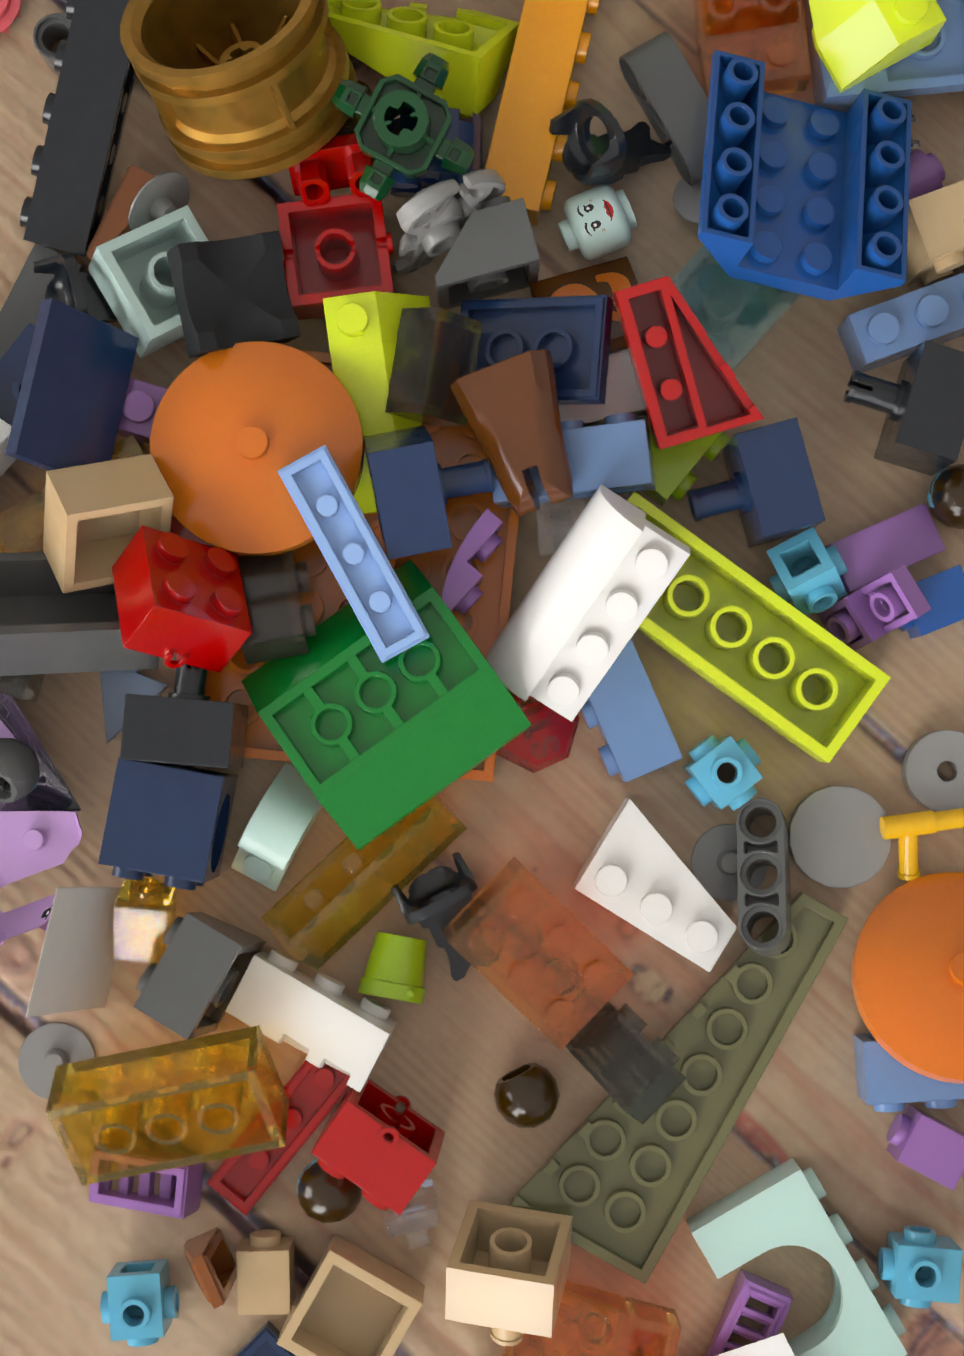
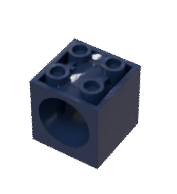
(167, 822)

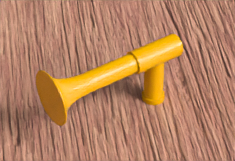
(908, 827)

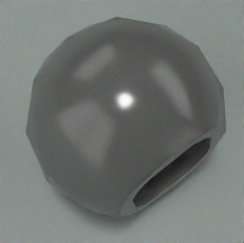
(17, 770)

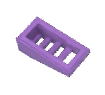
(169, 1202)
(761, 1289)

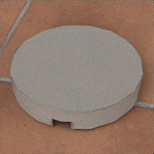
(838, 836)

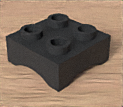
(232, 292)

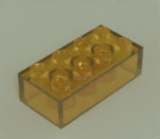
(169, 1105)

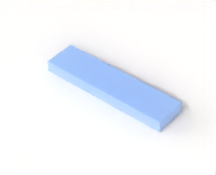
(353, 553)

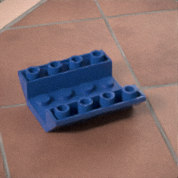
(804, 189)

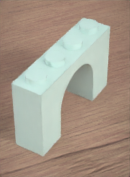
(786, 1211)

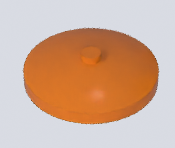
(235, 425)
(912, 975)

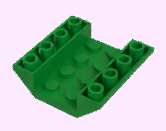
(387, 733)

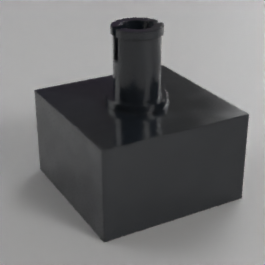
(922, 408)
(184, 725)

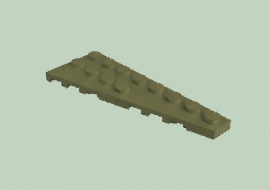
(636, 1179)

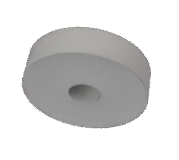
(921, 767)

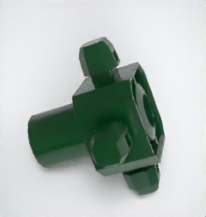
(411, 151)

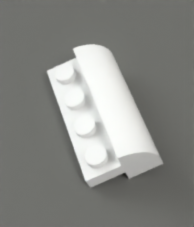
(586, 604)

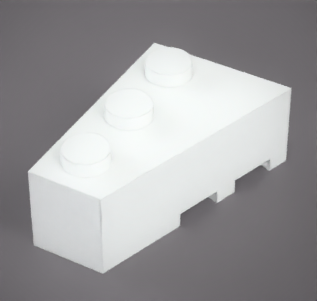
(653, 889)
(313, 1015)

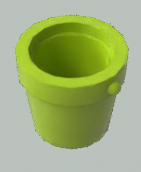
(395, 968)

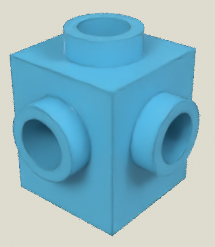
(807, 572)
(703, 772)
(921, 1267)
(139, 1301)

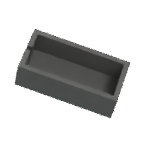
(58, 631)

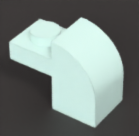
(277, 829)

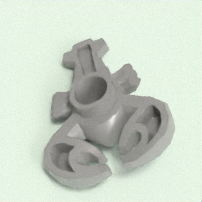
(437, 217)

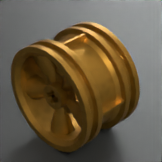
(239, 79)

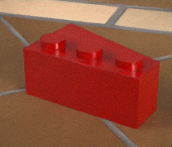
(677, 368)

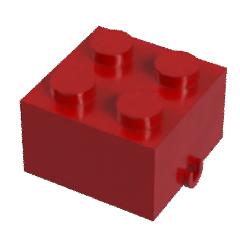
(334, 250)
(180, 600)
(379, 1147)

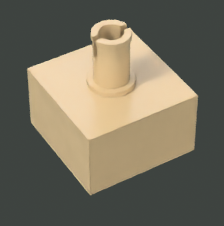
(508, 1270)

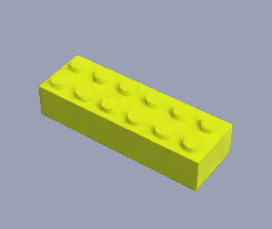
(759, 648)

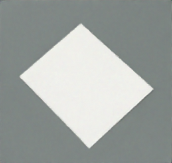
(76, 952)

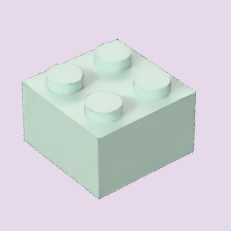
(138, 279)

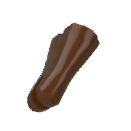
(519, 426)

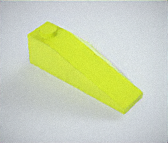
(870, 35)
(399, 37)
(362, 354)

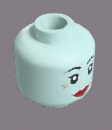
(597, 222)

